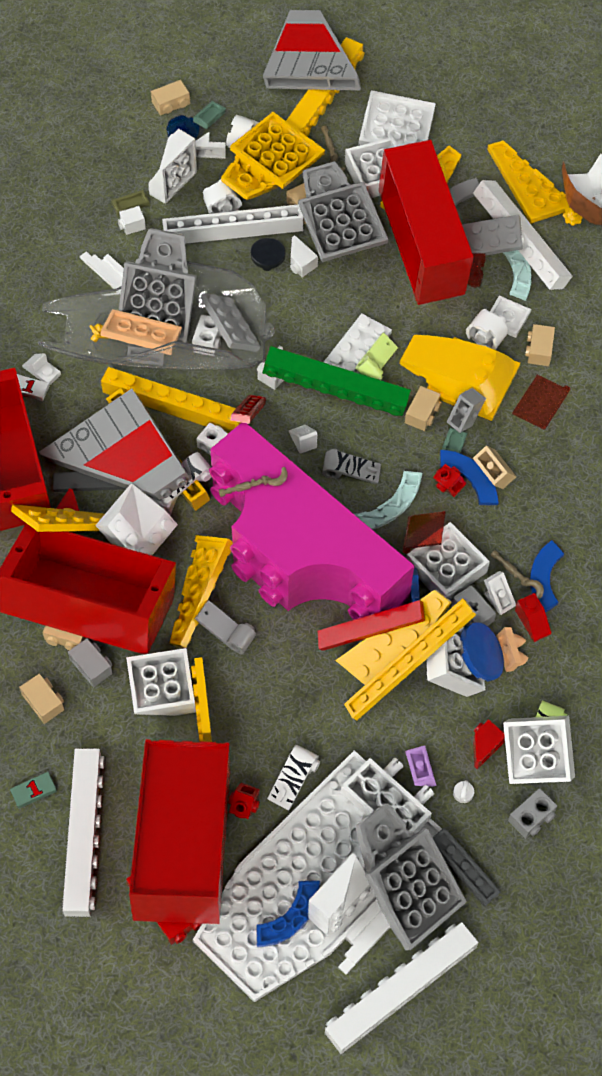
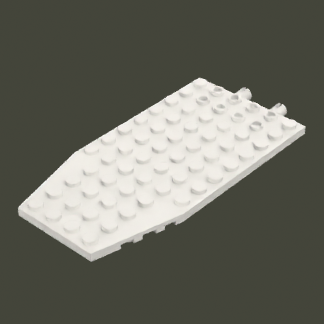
(304, 848)

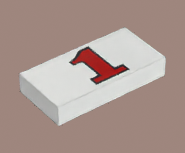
(33, 388)

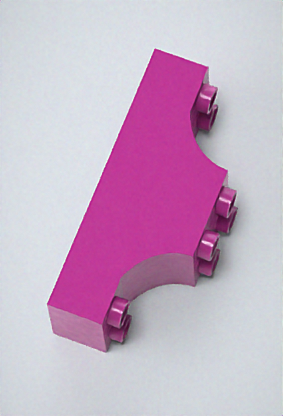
(300, 537)

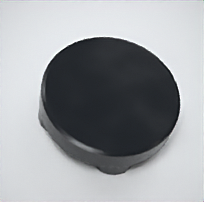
(267, 253)

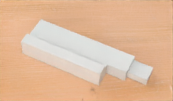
(107, 268)
(364, 937)

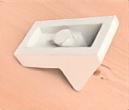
(209, 149)
(41, 368)
(499, 593)

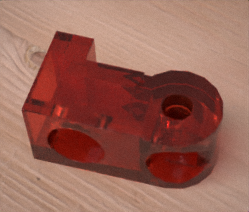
(476, 273)

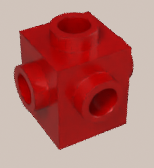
(449, 480)
(244, 801)

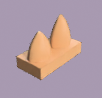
(509, 643)

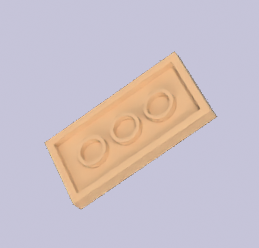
(139, 330)

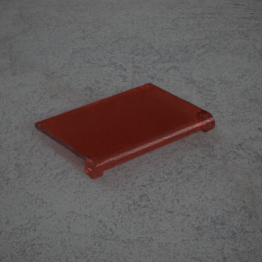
(541, 402)
(424, 530)

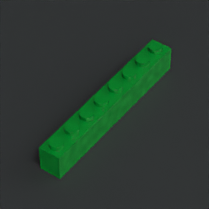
(336, 381)

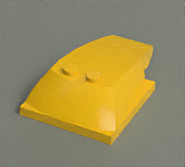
(269, 157)
(459, 365)

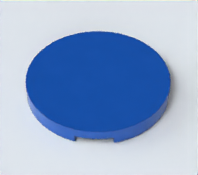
(482, 651)

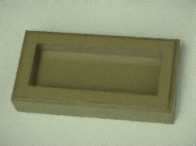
(130, 201)

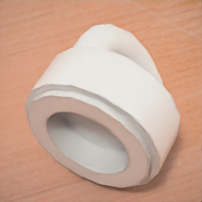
(463, 792)

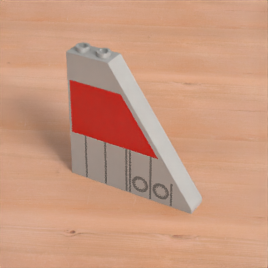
(309, 56)
(121, 448)

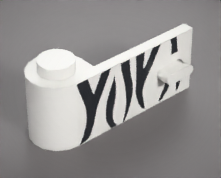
(197, 469)
(297, 767)

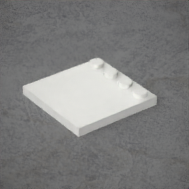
(396, 117)

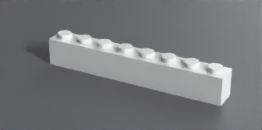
(236, 224)
(534, 247)
(82, 833)
(400, 988)

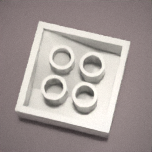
(365, 163)
(176, 167)
(136, 522)
(451, 565)
(449, 670)
(161, 683)
(539, 749)
(339, 896)

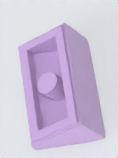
(420, 767)

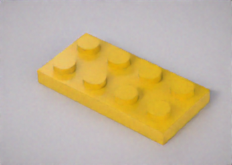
(201, 701)

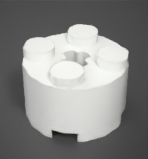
(240, 126)
(221, 198)
(487, 329)

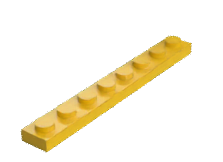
(410, 659)

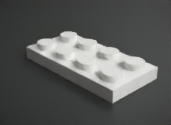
(356, 343)

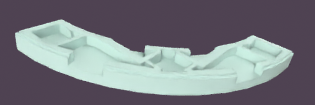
(521, 274)
(396, 505)

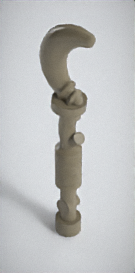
(334, 156)
(247, 485)
(525, 581)

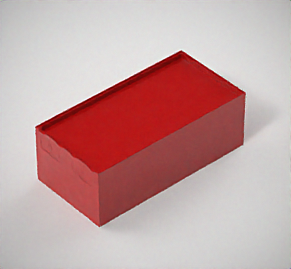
(425, 222)
(19, 464)
(87, 588)
(180, 832)

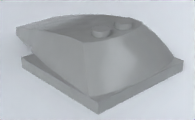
(339, 213)
(160, 282)
(407, 876)

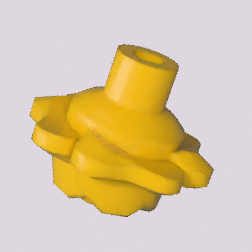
(572, 217)
(96, 330)

